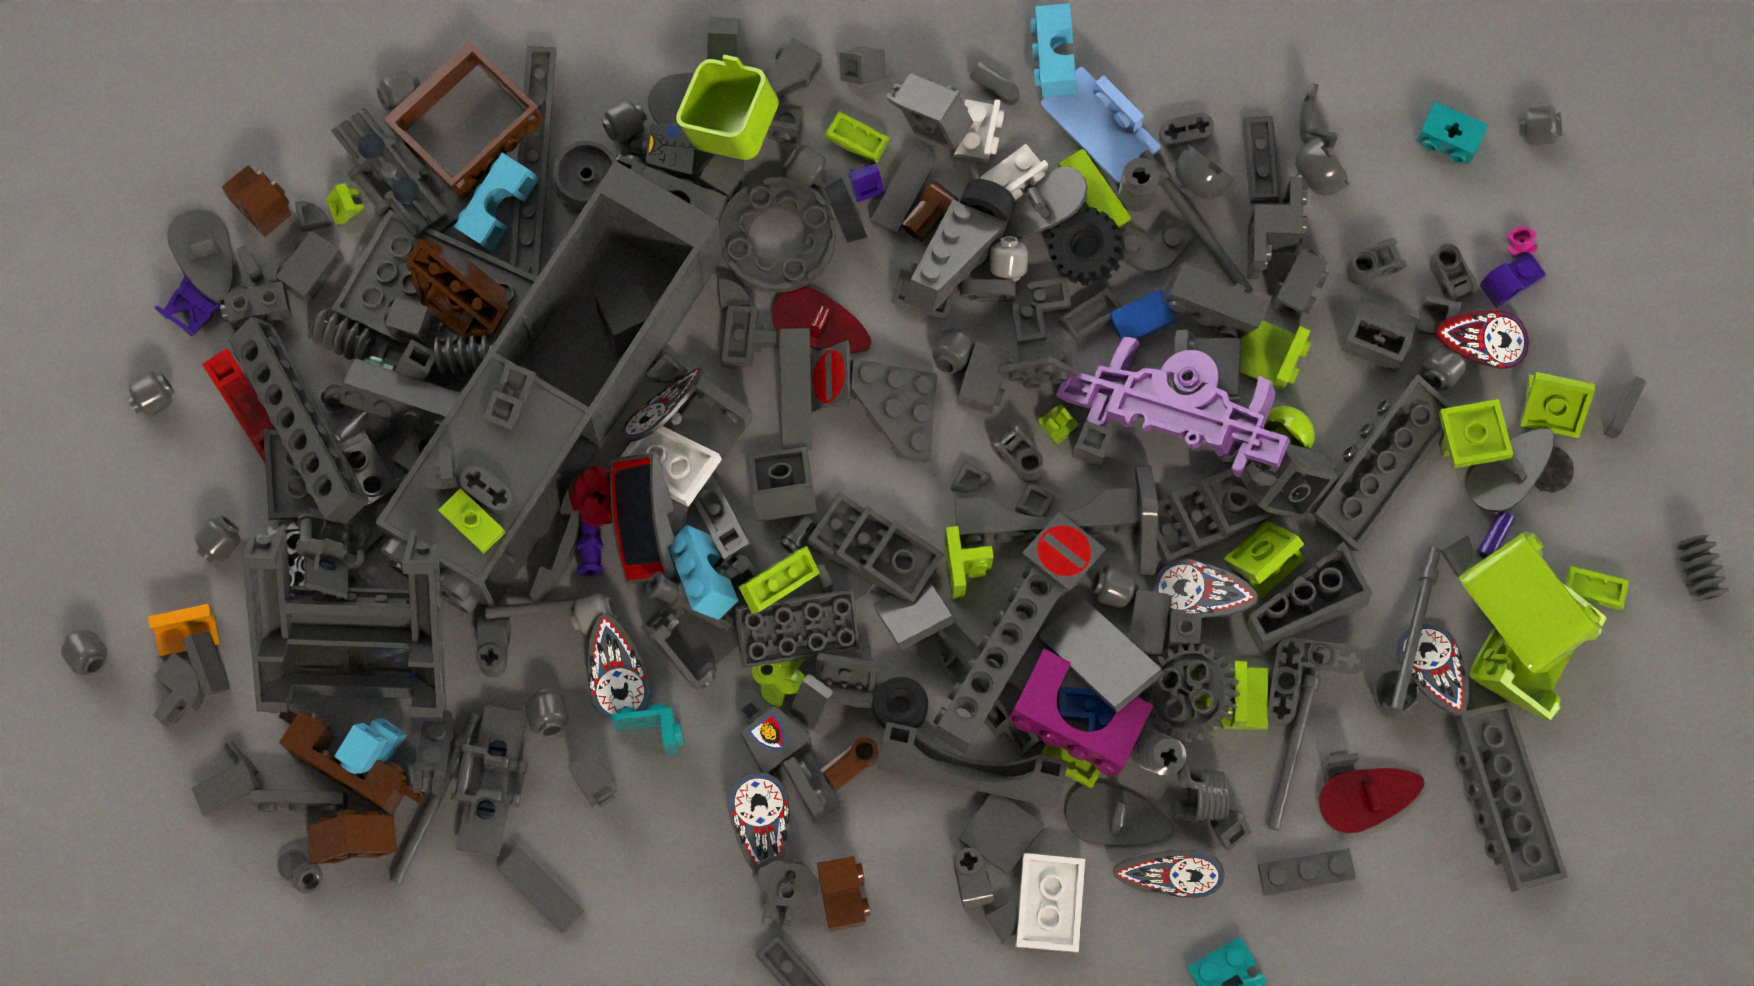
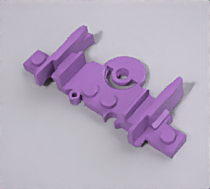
(1205, 415)

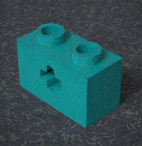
(1466, 130)

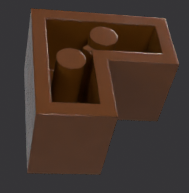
(258, 199)
(351, 837)
(841, 893)

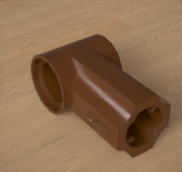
(929, 211)
(848, 765)

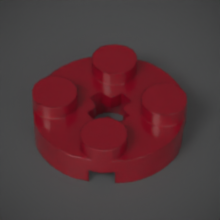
(582, 499)

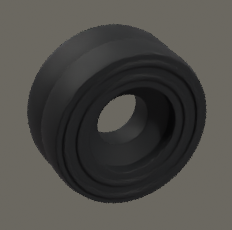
(989, 198)
(905, 688)

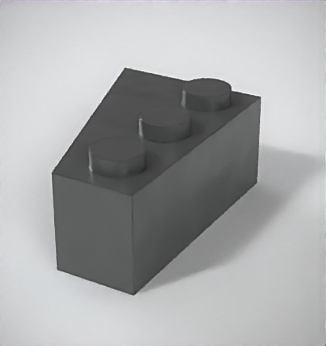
(1214, 302)

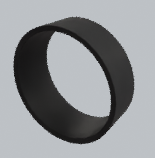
(845, 211)

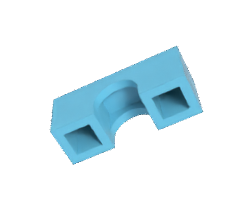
(1055, 71)
(504, 180)
(705, 588)
(368, 743)

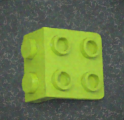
(1273, 354)

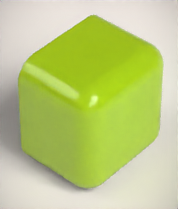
(727, 108)

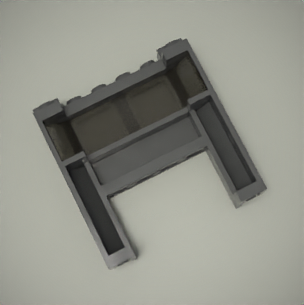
(345, 646)

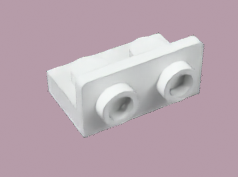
(980, 138)
(1018, 171)

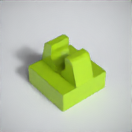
(342, 205)
(1058, 424)

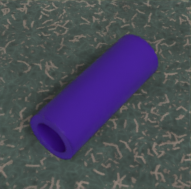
(1496, 534)

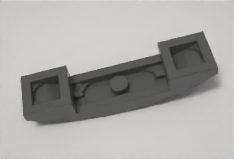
(721, 519)
(548, 579)

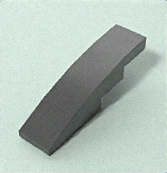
(796, 388)

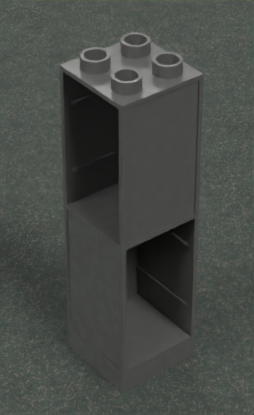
(620, 240)

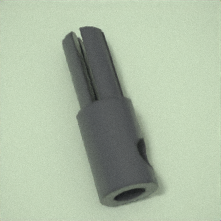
(237, 756)

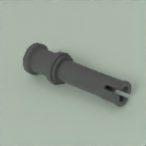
(676, 598)

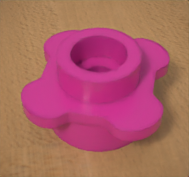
(1522, 241)

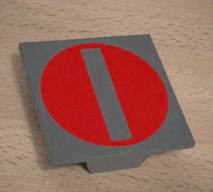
(830, 377)
(1063, 551)

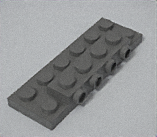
(1382, 462)
(1507, 797)

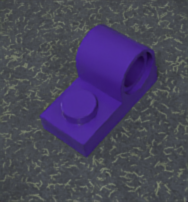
(1511, 279)

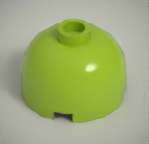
(1291, 423)

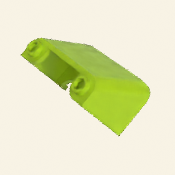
(1529, 604)
(1506, 675)

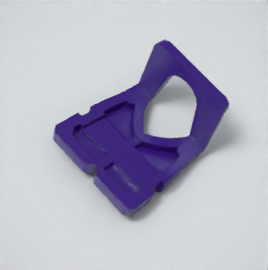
(192, 300)

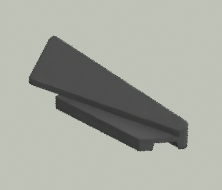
(956, 655)

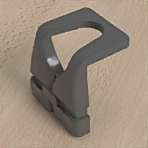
(1306, 118)

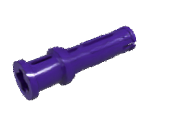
(590, 550)

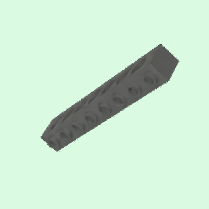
(298, 421)
(961, 731)

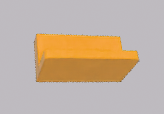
(175, 625)

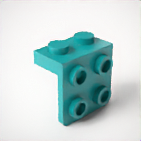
(655, 716)

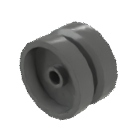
(580, 172)

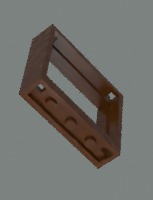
(435, 88)

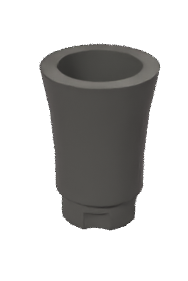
(375, 426)

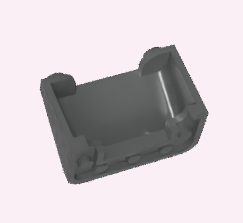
(693, 643)

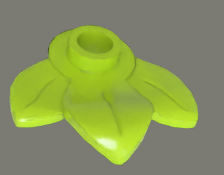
(783, 680)

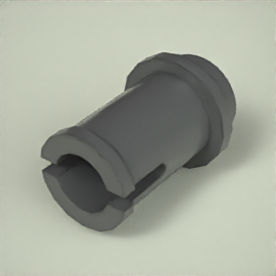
(797, 534)

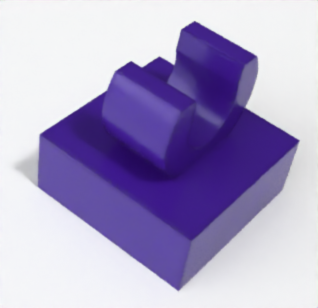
(866, 182)

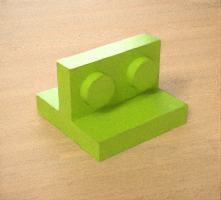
(1556, 404)
(1475, 434)
(1266, 557)
(964, 561)
(1253, 699)

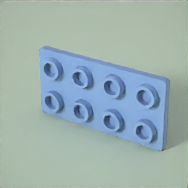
(1102, 123)

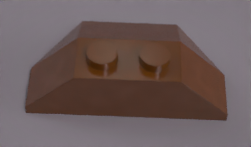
(456, 290)

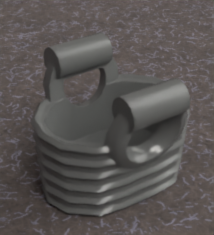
(1206, 792)

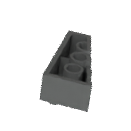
(954, 251)
(1312, 600)

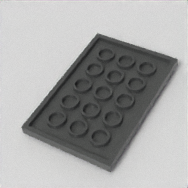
(384, 276)

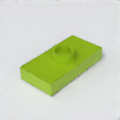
(857, 137)
(472, 521)
(1598, 587)
(1077, 770)

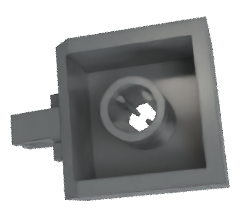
(932, 110)
(1293, 486)

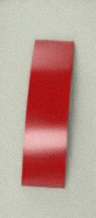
(239, 397)

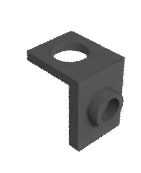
(782, 131)
(1338, 763)

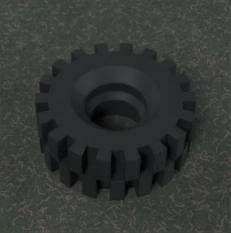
(1080, 225)

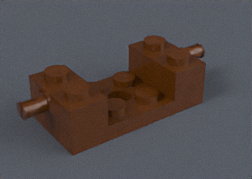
(309, 740)

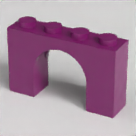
(1038, 713)

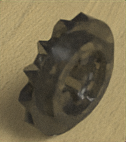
(1560, 479)

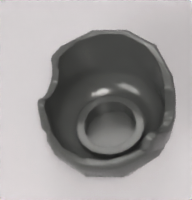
(1383, 694)

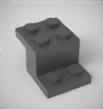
(1276, 228)

